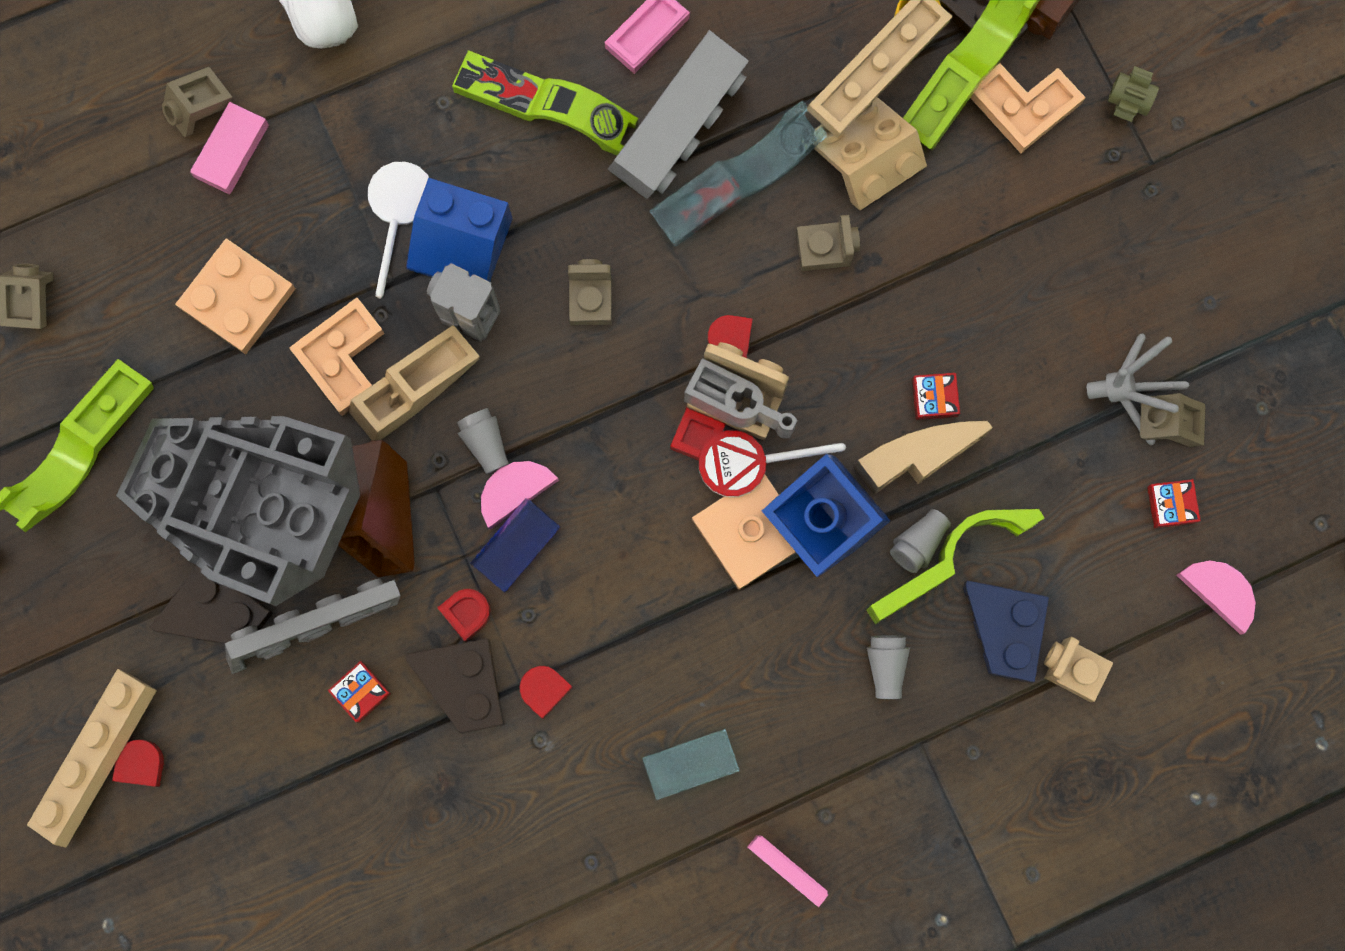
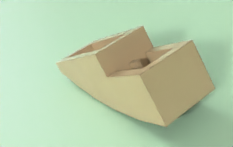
(412, 383)
(919, 453)

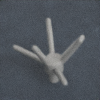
(1122, 386)

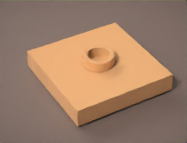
(743, 535)

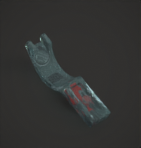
(738, 177)

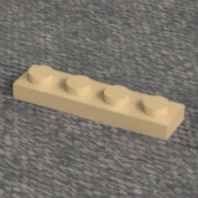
(878, 64)
(91, 758)

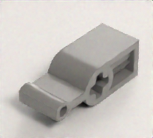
(718, 392)

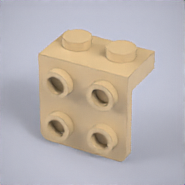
(874, 153)
(764, 374)

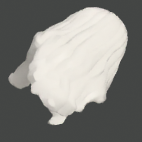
(321, 21)

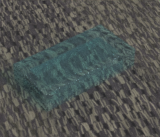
(690, 764)

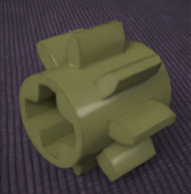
(1133, 94)

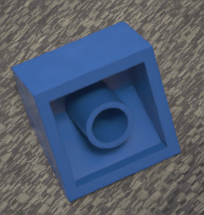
(457, 229)
(825, 515)

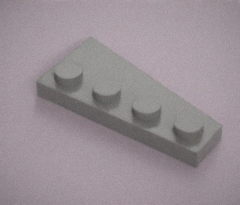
(271, 641)

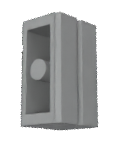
(464, 301)

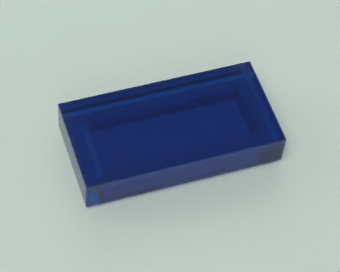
(515, 545)

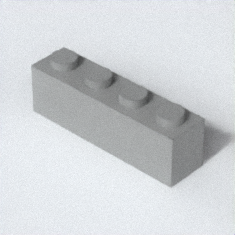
(678, 116)

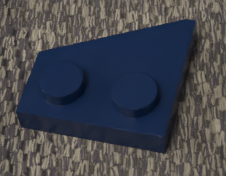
(1009, 628)

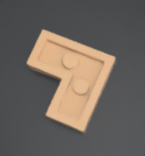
(1025, 115)
(329, 350)

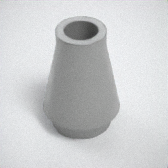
(483, 439)
(918, 543)
(888, 664)

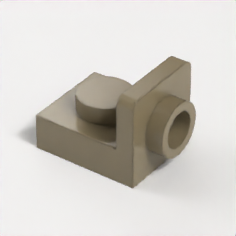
(193, 99)
(827, 244)
(590, 293)
(24, 296)
(1183, 427)

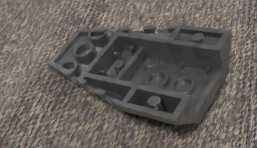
(246, 498)

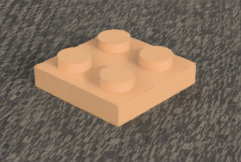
(235, 296)

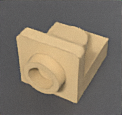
(1076, 668)

